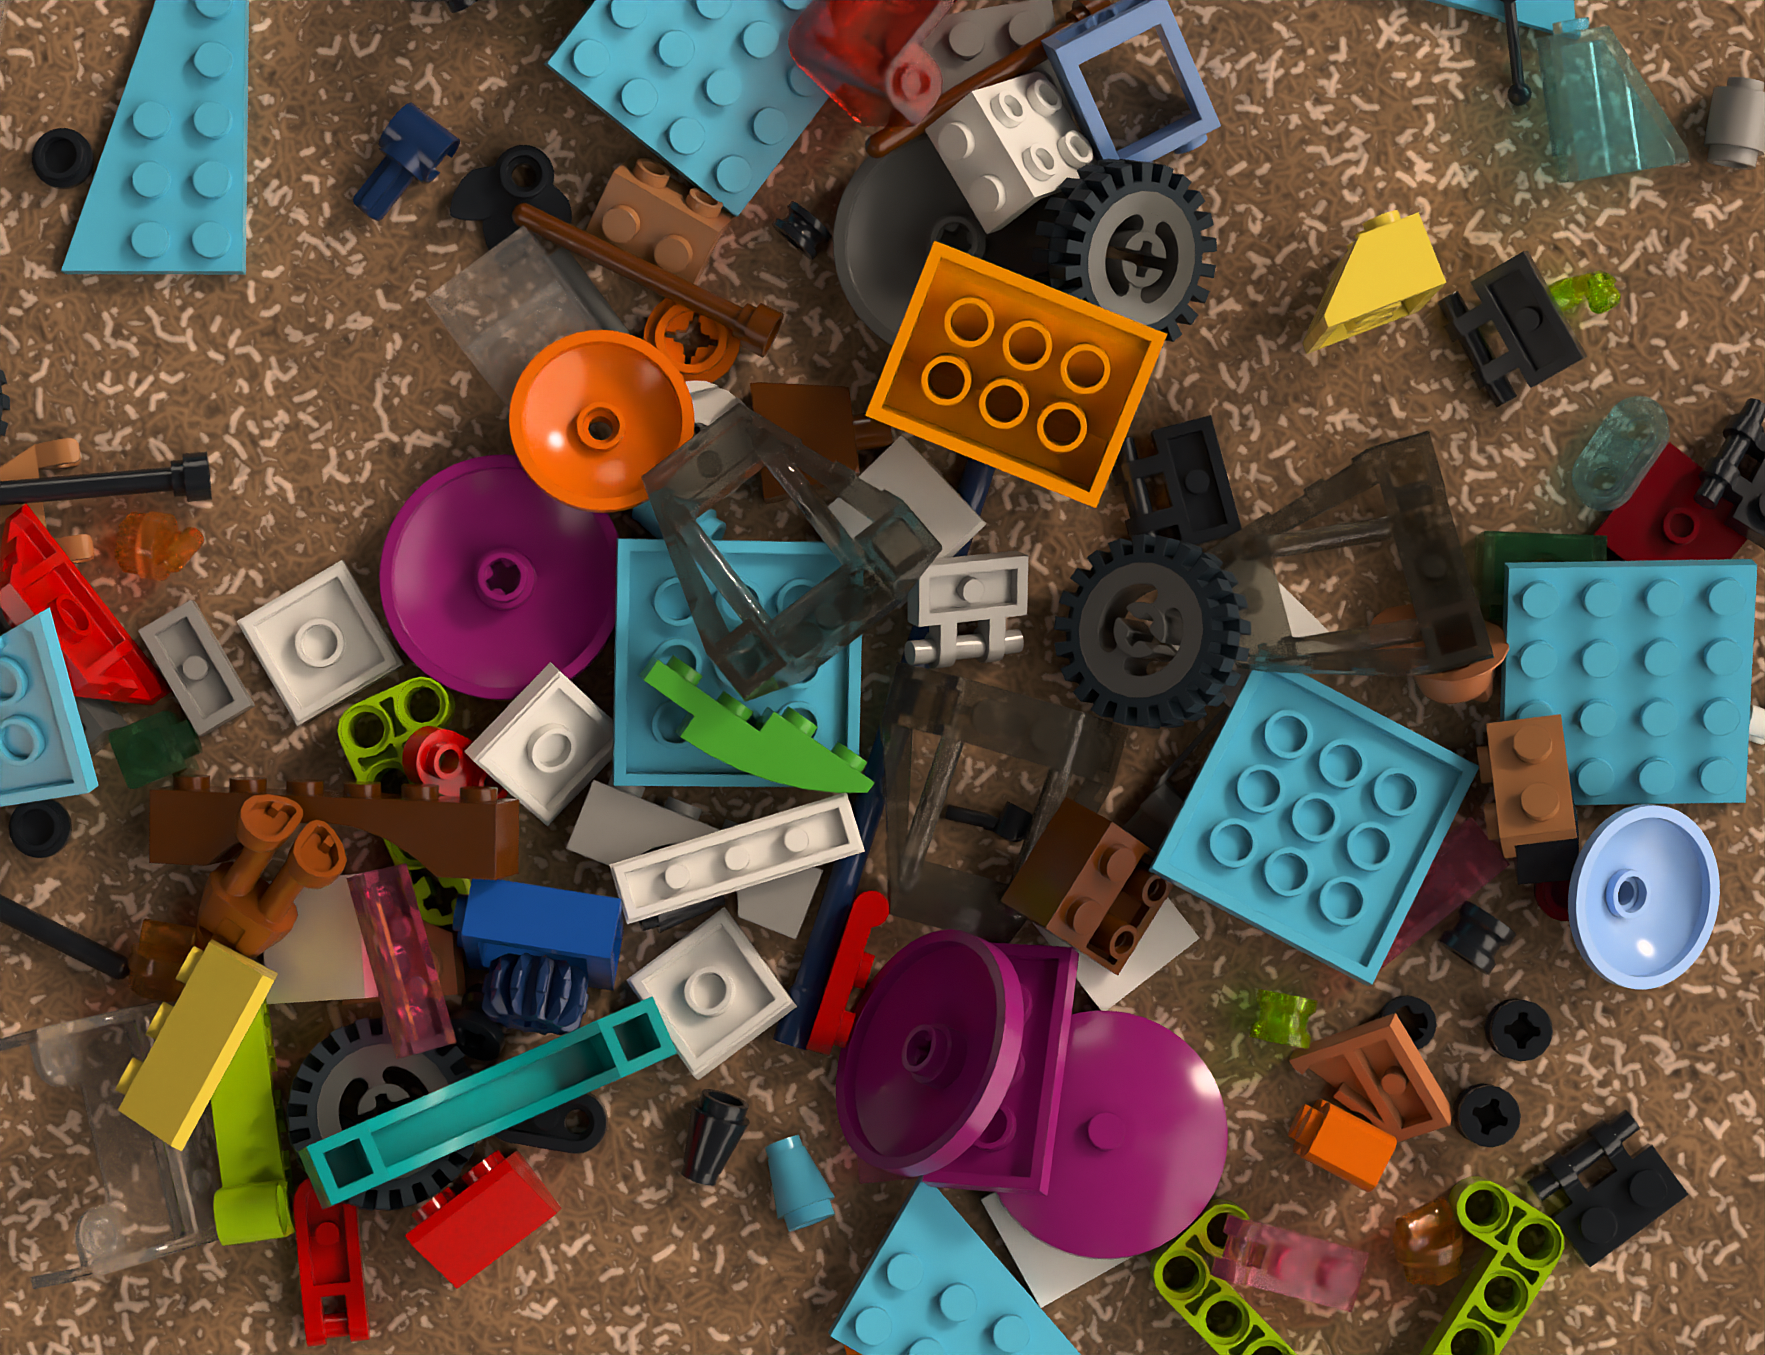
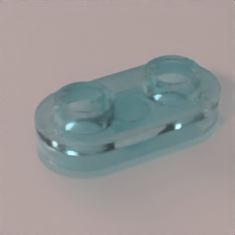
(1618, 455)

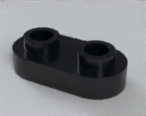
(551, 1130)

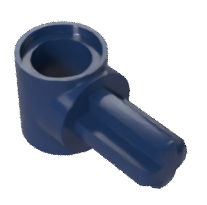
(412, 150)

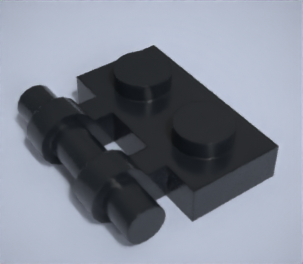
(1527, 321)
(1722, 478)
(1193, 479)
(1616, 1204)

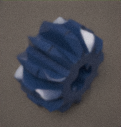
(535, 994)

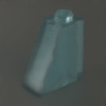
(1600, 106)

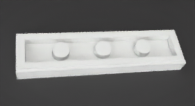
(736, 858)

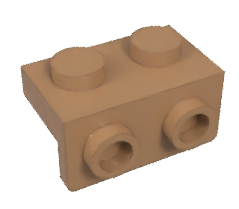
(659, 218)
(1529, 781)

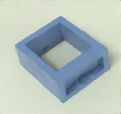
(1106, 30)

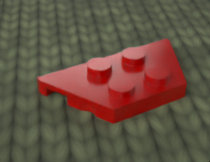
(95, 646)

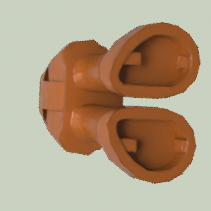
(244, 908)

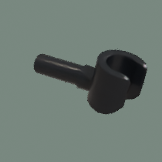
(1010, 825)

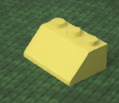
(1378, 280)
(194, 1041)

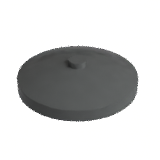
(893, 217)

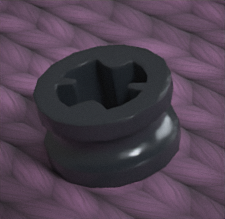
(802, 230)
(1414, 1006)

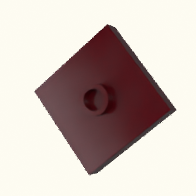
(1665, 520)

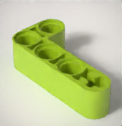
(374, 762)
(249, 1145)
(1500, 1258)
(1205, 1290)

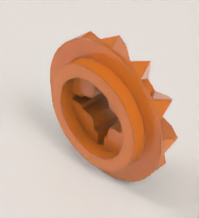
(709, 362)

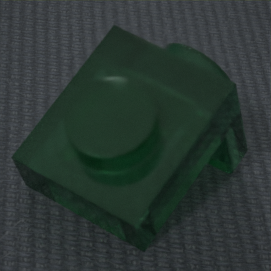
(155, 749)

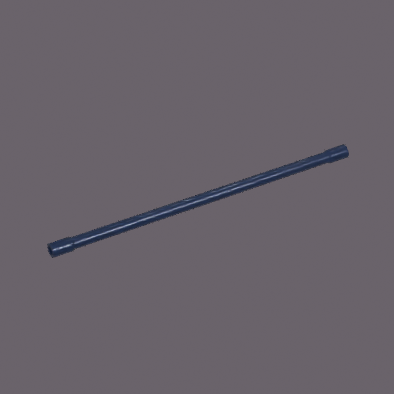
(846, 873)

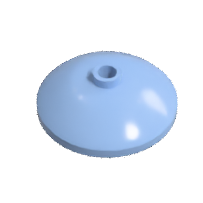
(1663, 902)

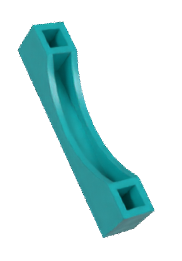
(486, 1102)

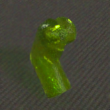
(1593, 287)

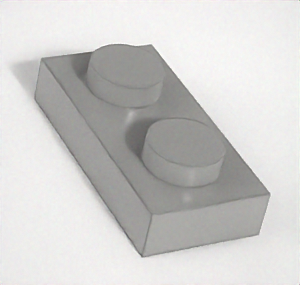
(196, 668)

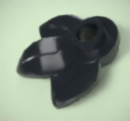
(491, 194)

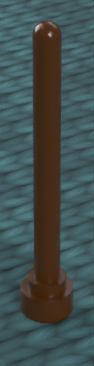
(1004, 69)
(752, 325)

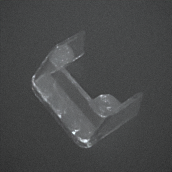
(153, 1191)

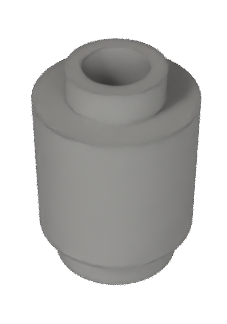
(1736, 124)

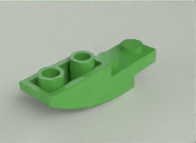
(772, 749)

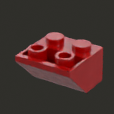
(484, 1220)

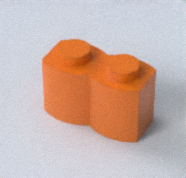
(1342, 1143)

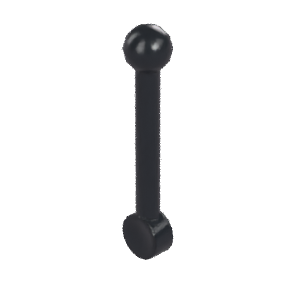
(1519, 91)

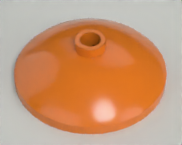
(589, 381)

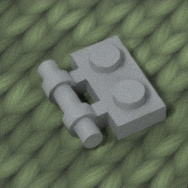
(967, 590)

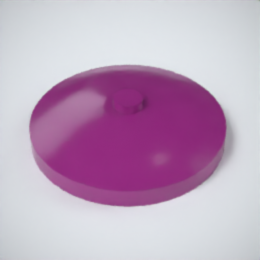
(497, 579)
(930, 1053)
(1132, 1143)

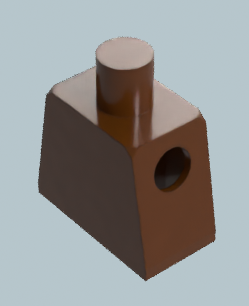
(822, 421)

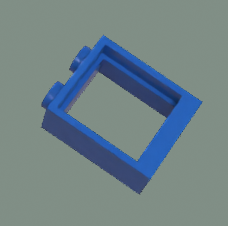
(541, 921)

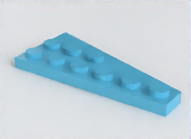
(176, 153)
(40, 724)
(941, 1292)

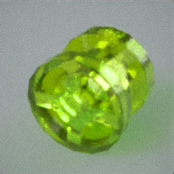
(1283, 1018)

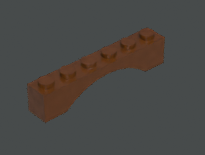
(448, 834)

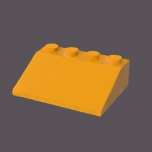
(1015, 374)

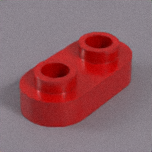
(456, 770)

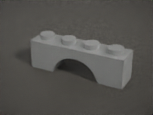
(622, 825)

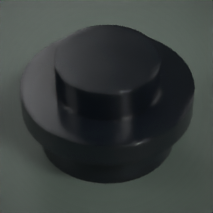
(62, 158)
(40, 828)

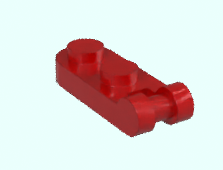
(849, 970)
(330, 1266)

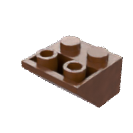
(1089, 885)

